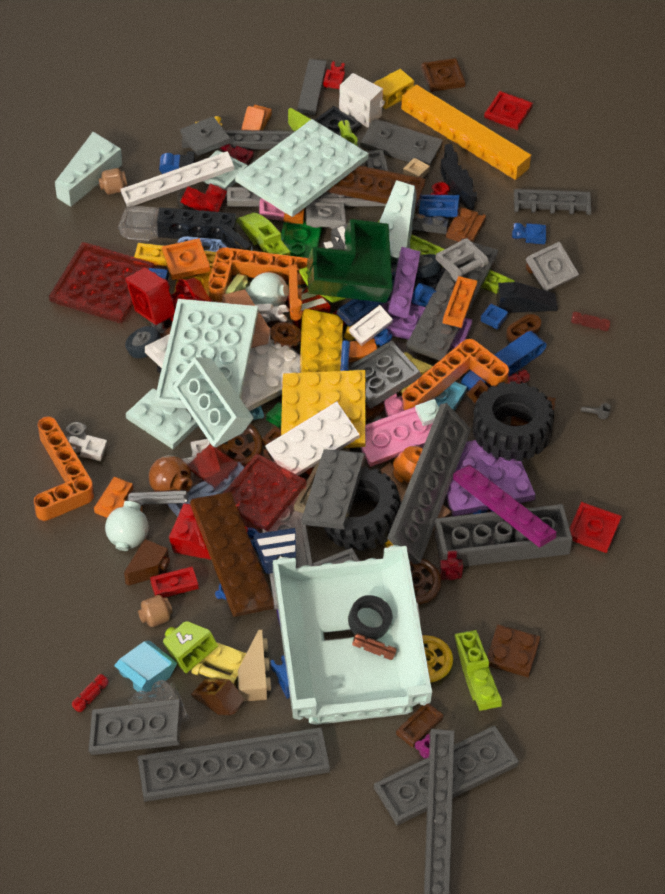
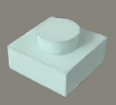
(427, 412)

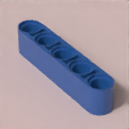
(514, 356)

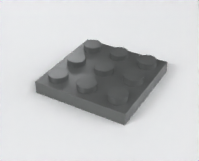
(386, 373)

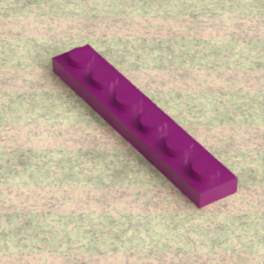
(504, 506)

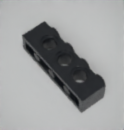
(193, 223)

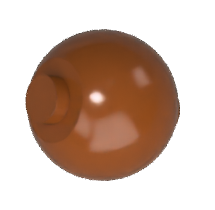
(170, 474)

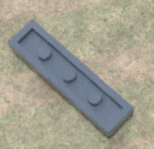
(204, 489)

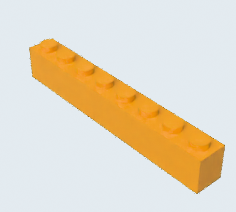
(466, 132)

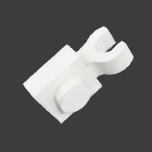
(272, 313)
(90, 447)

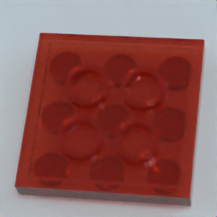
(264, 491)

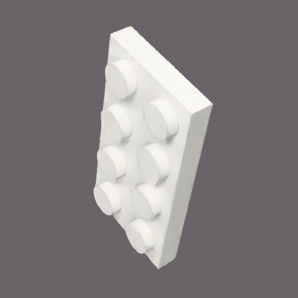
(305, 443)

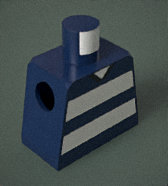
(275, 545)

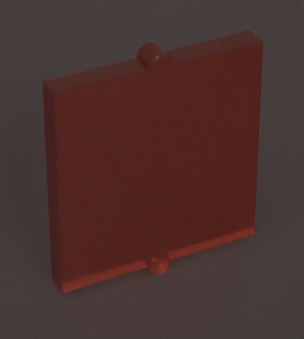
(212, 465)

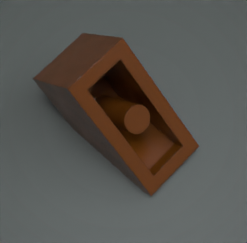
(146, 563)
(219, 696)

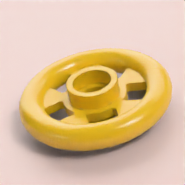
(446, 660)

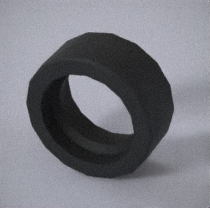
(377, 604)

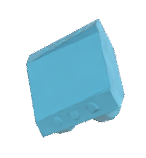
(146, 666)

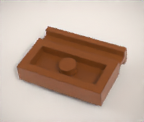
(465, 225)

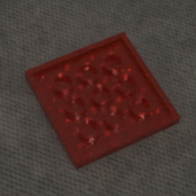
(97, 282)

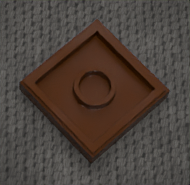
(443, 74)

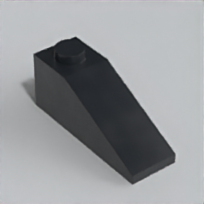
(519, 297)

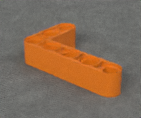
(248, 263)
(478, 360)
(77, 486)

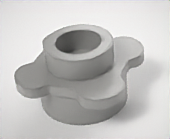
(78, 428)

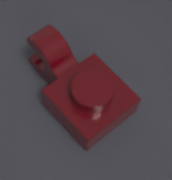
(239, 153)
(452, 567)

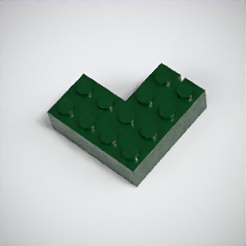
(357, 272)

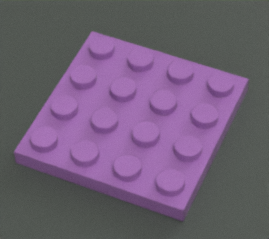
(507, 475)

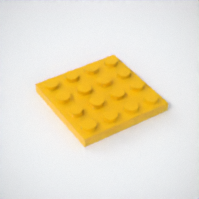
(314, 391)

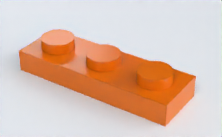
(459, 302)

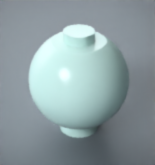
(268, 289)
(127, 526)

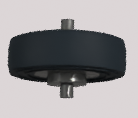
(427, 266)
(139, 339)

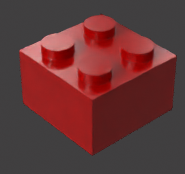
(150, 296)

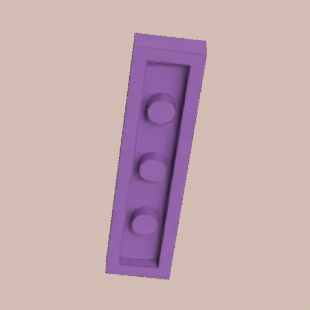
(404, 282)

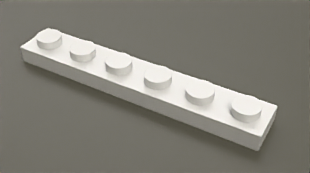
(177, 179)

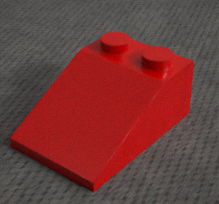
(186, 535)

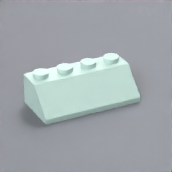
(212, 401)

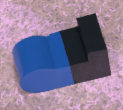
(171, 162)

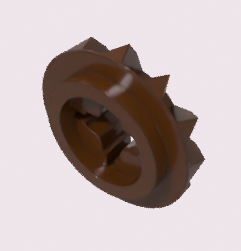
(278, 330)

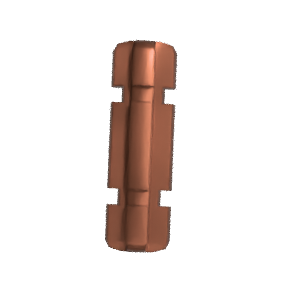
(374, 646)

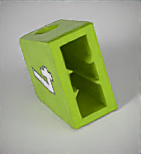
(189, 644)

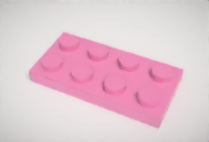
(392, 435)

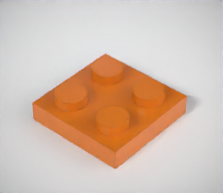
(185, 259)

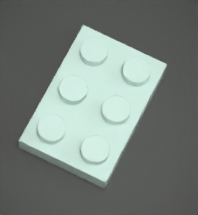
(164, 423)

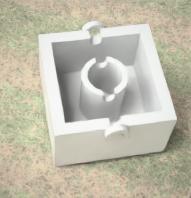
(361, 99)

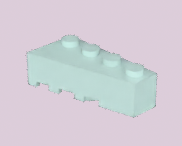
(86, 168)
(399, 216)

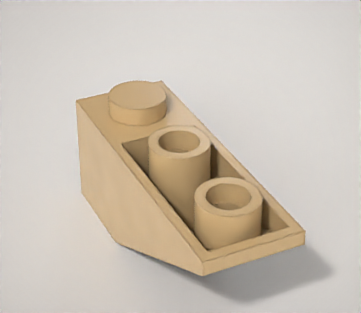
(251, 673)

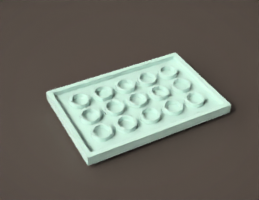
(301, 167)
(207, 331)

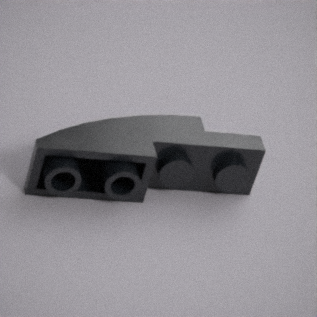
(456, 178)

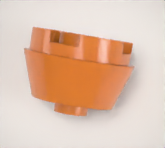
(405, 463)

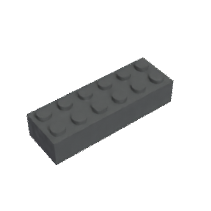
(491, 539)

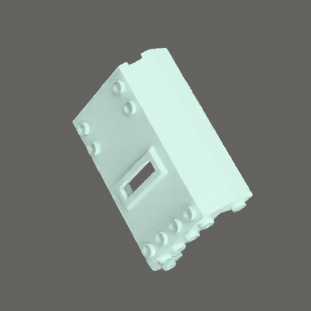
(332, 677)

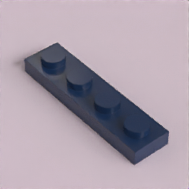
(358, 309)

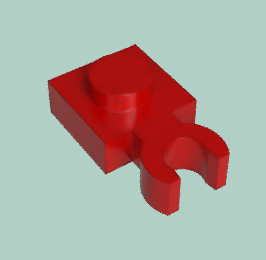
(335, 76)

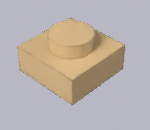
(416, 168)

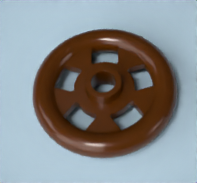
(254, 447)
(433, 579)

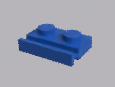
(439, 205)

